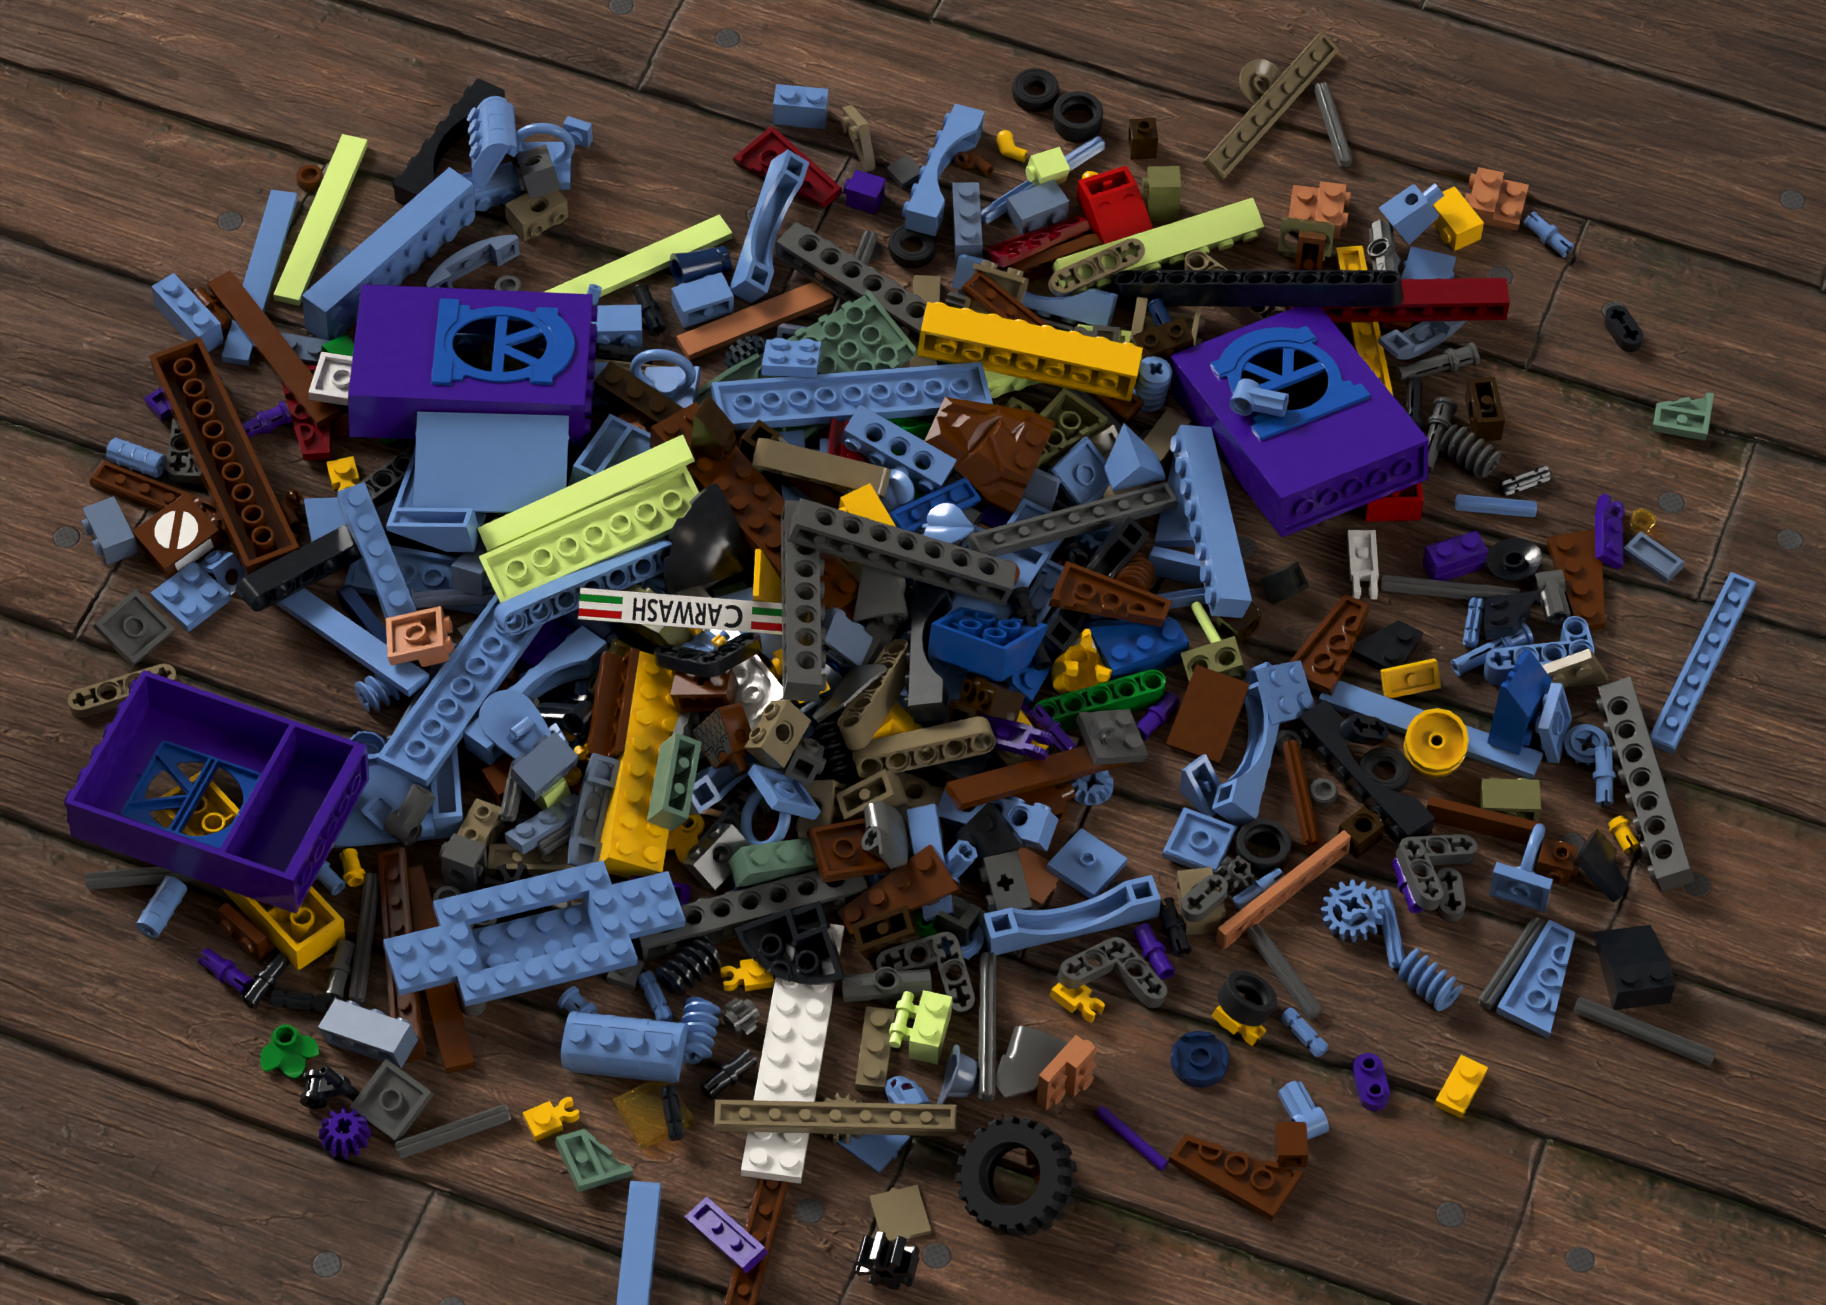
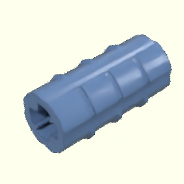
(135, 457)
(161, 906)

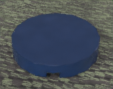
(1199, 1059)

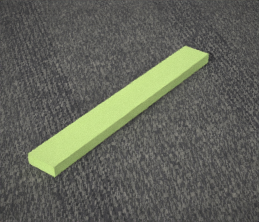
(320, 220)
(649, 259)
(587, 493)

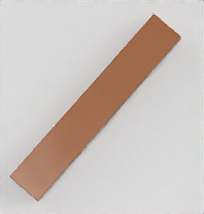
(754, 320)
(1283, 890)

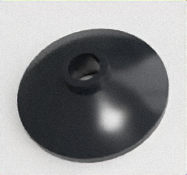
(1513, 559)

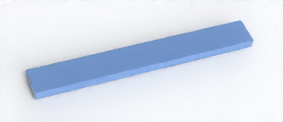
(262, 268)
(353, 641)
(1702, 662)
(1399, 715)

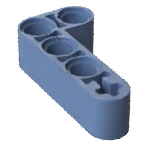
(1502, 660)

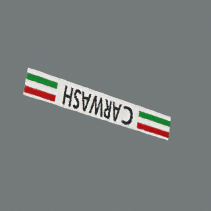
(680, 611)

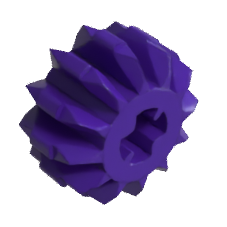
(350, 1123)

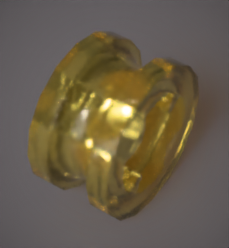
(1644, 514)

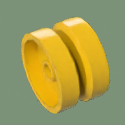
(1443, 728)

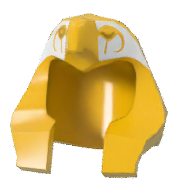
(1079, 666)

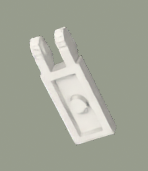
(1363, 561)

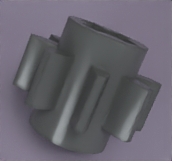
(1236, 873)
(741, 1016)

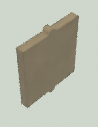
(900, 1213)

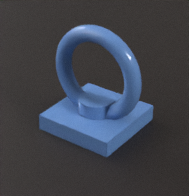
(559, 151)
(676, 383)
(782, 795)
(1521, 883)

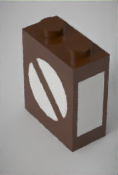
(178, 535)

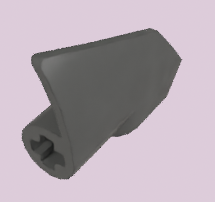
(881, 595)
(850, 686)
(886, 834)
(1025, 1059)

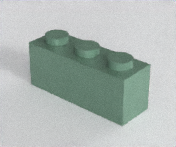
(674, 781)
(771, 861)

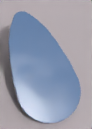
(512, 722)

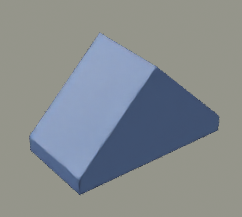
(1200, 785)

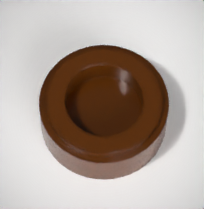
(309, 177)

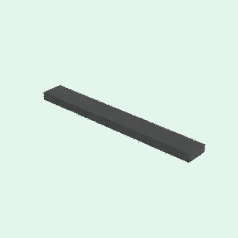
(1073, 520)

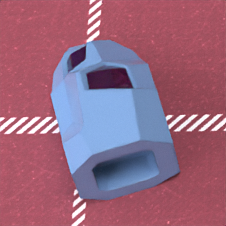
(905, 1091)

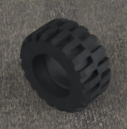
(979, 1169)

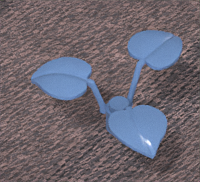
(944, 521)

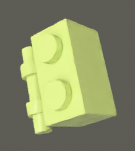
(929, 1027)

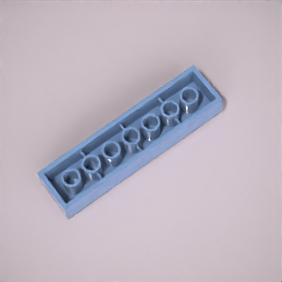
(390, 253)

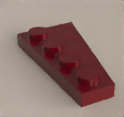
(757, 156)
(1030, 243)
(313, 441)

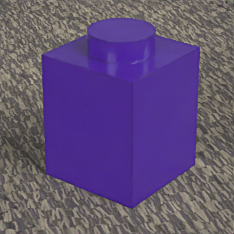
(864, 191)

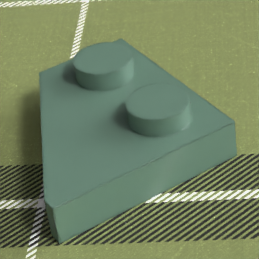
(1684, 417)
(589, 1161)

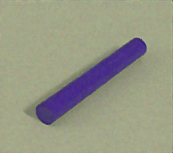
(1131, 1137)

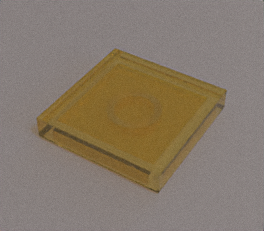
(644, 1113)

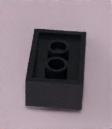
(1634, 967)

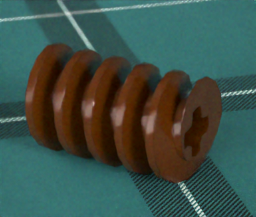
(1138, 572)

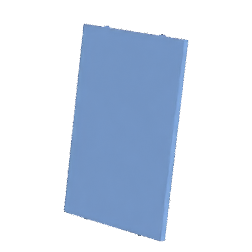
(488, 460)

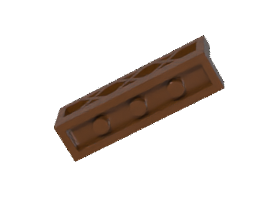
(612, 704)

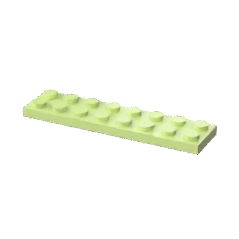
(590, 535)

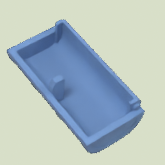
(491, 136)
(623, 1047)

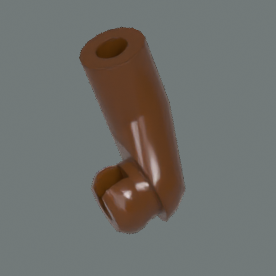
(973, 160)

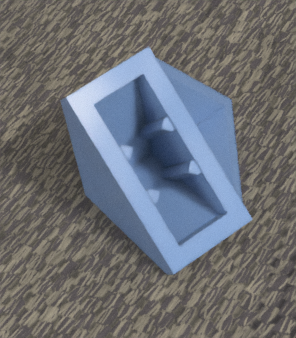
(1132, 462)

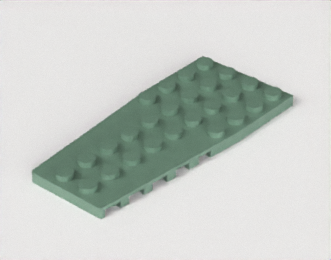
(851, 340)

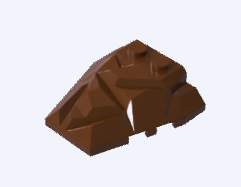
(992, 446)

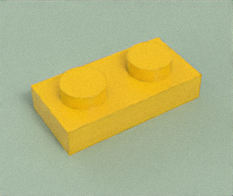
(1410, 678)
(1461, 1086)

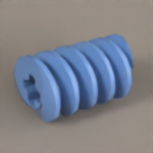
(1153, 382)
(374, 691)
(1427, 981)
(702, 1020)

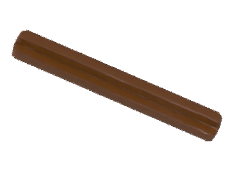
(1300, 793)

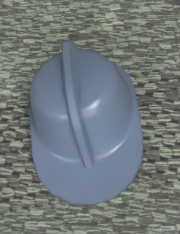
(959, 1077)

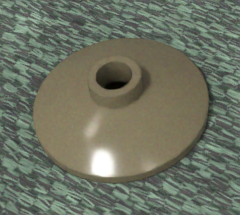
(1255, 73)

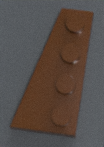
(1582, 573)
(1107, 597)
(1331, 644)
(916, 884)
(1249, 1181)

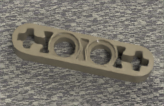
(1095, 264)
(118, 684)

